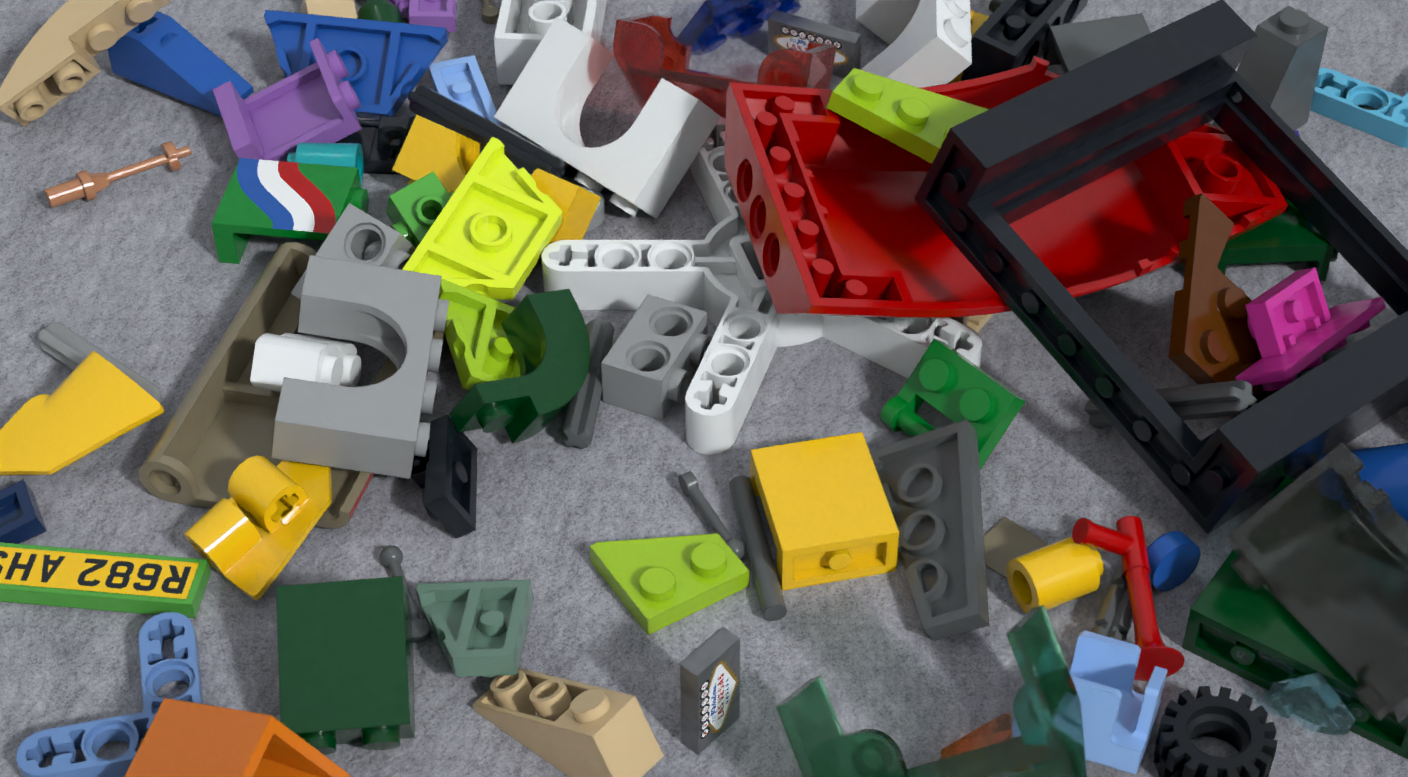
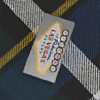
(795, 32)
(710, 690)

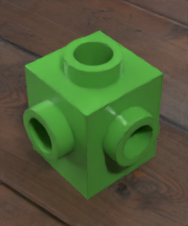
(417, 207)

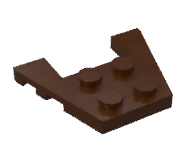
(1210, 313)

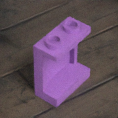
(300, 108)

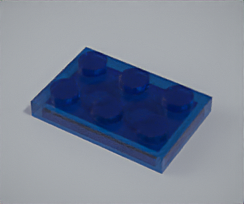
(724, 18)

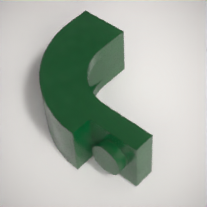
(553, 365)

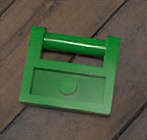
(958, 392)

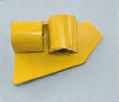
(76, 419)
(262, 521)

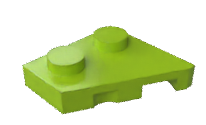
(477, 337)
(669, 575)

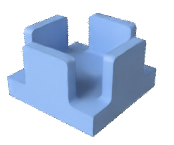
(1113, 714)

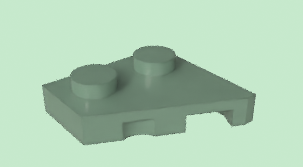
(478, 623)

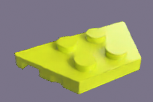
(489, 228)

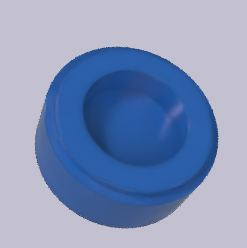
(1172, 560)

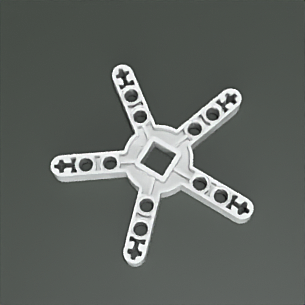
(723, 281)

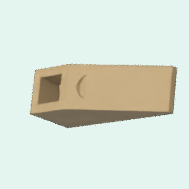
(572, 724)

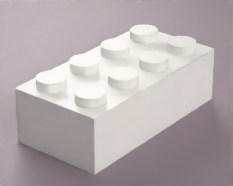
(525, 23)

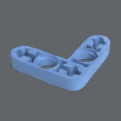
(90, 736)

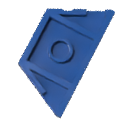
(380, 56)

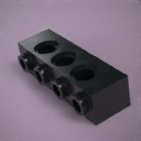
(1017, 34)

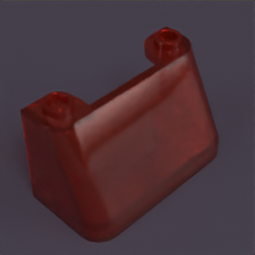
(650, 52)

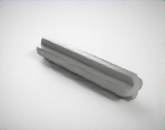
(73, 349)

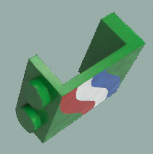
(283, 202)

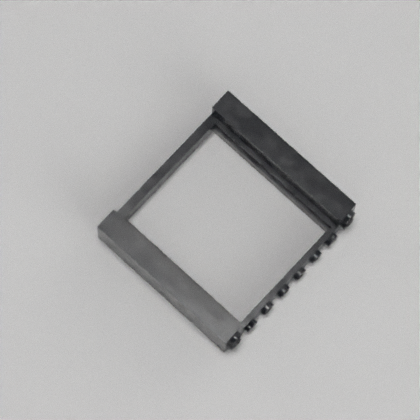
(1101, 120)

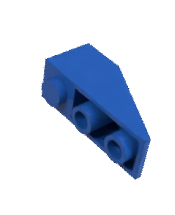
(174, 63)

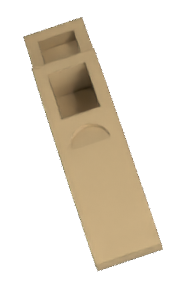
(63, 53)

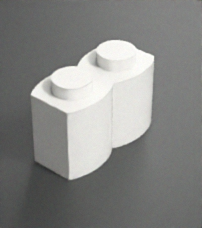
(303, 359)

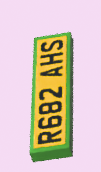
(101, 579)

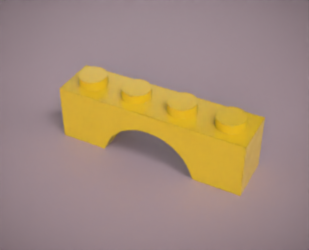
(451, 156)

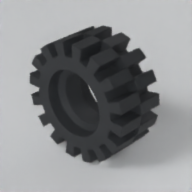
(1219, 719)

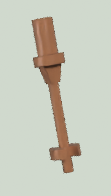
(89, 184)

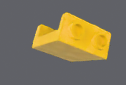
(825, 510)

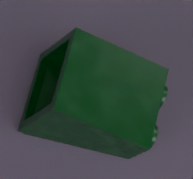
(346, 662)

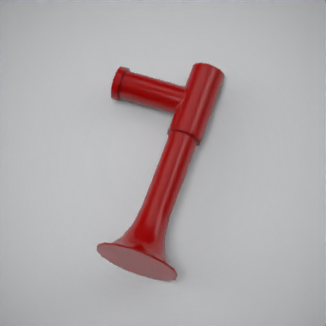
(1130, 544)

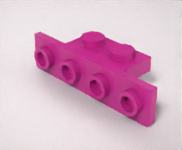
(1298, 328)

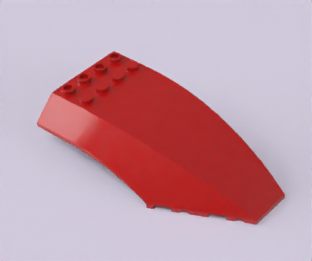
(849, 240)

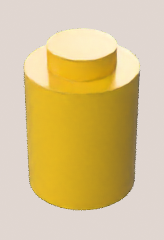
(1054, 574)

